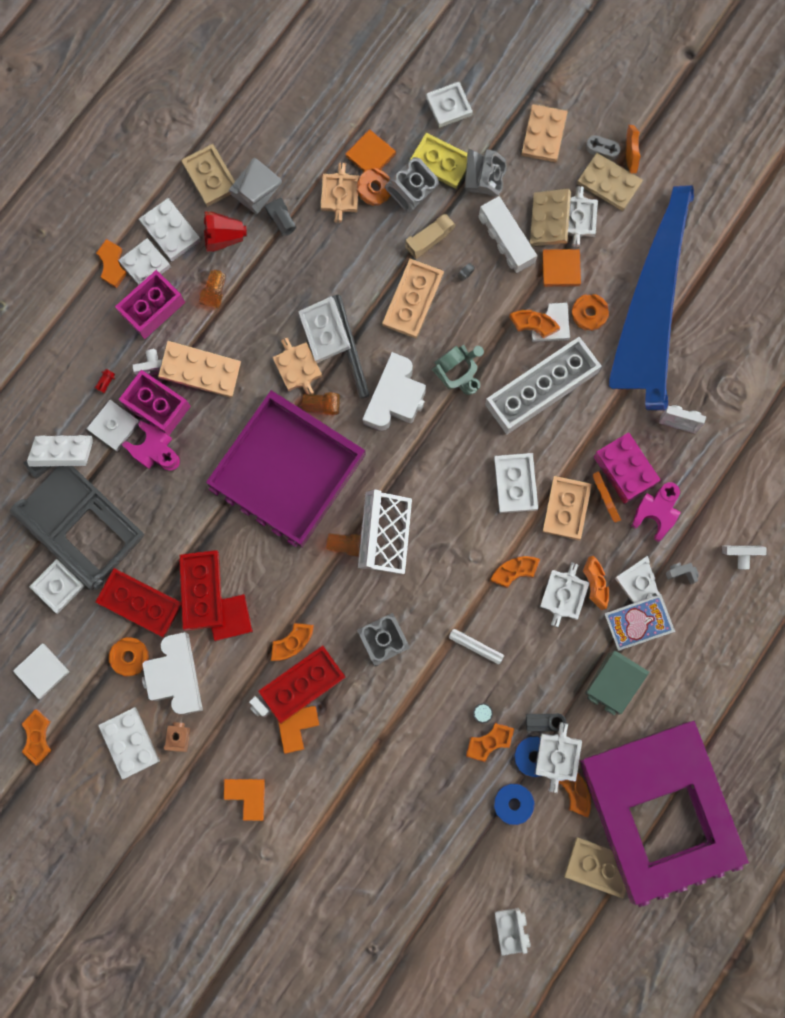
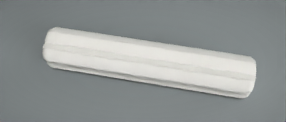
(476, 646)

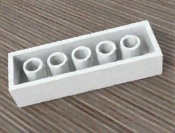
(543, 385)

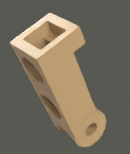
(429, 236)

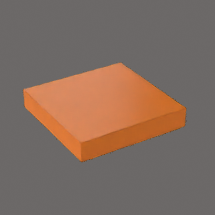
(370, 152)
(561, 267)

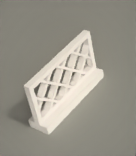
(371, 527)

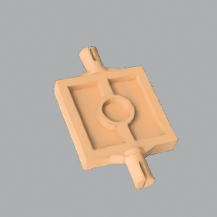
(339, 192)
(297, 366)

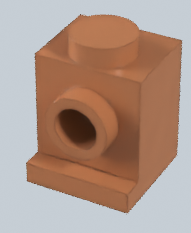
(182, 743)

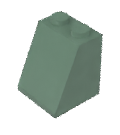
(616, 683)

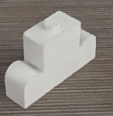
(395, 395)
(174, 675)

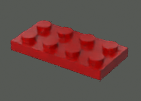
(201, 590)
(139, 602)
(301, 684)

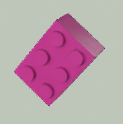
(150, 304)
(154, 402)
(626, 468)

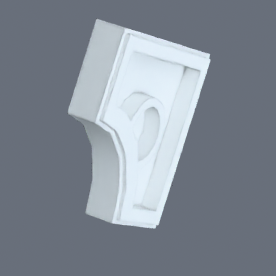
(559, 313)

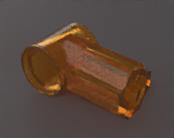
(212, 293)
(327, 403)
(345, 544)

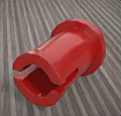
(105, 380)

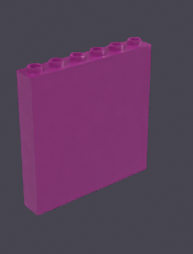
(285, 469)

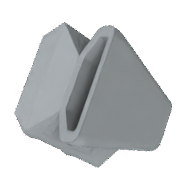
(485, 172)
(412, 184)
(255, 186)
(383, 639)

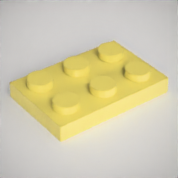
(442, 159)

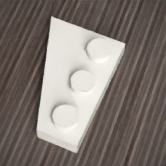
(638, 581)

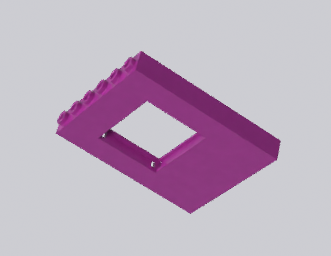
(645, 772)

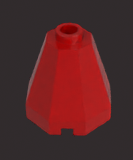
(222, 231)

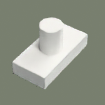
(152, 365)
(744, 553)

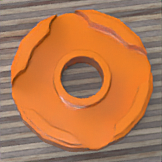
(364, 188)
(588, 322)
(117, 653)

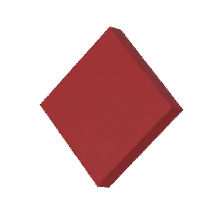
(235, 619)

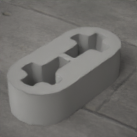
(603, 147)

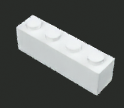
(507, 234)

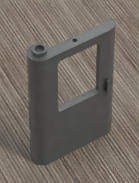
(58, 507)

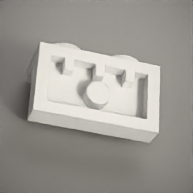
(511, 931)

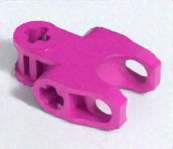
(154, 449)
(659, 509)

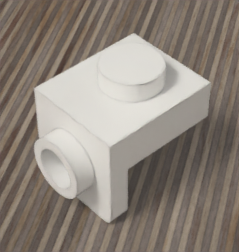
(260, 707)

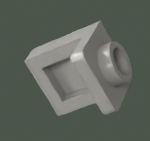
(678, 570)

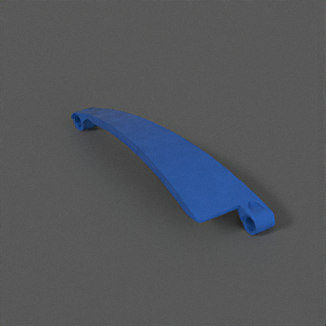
(645, 337)

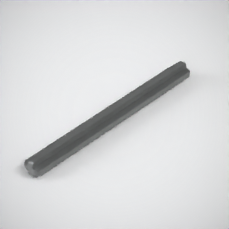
(352, 352)

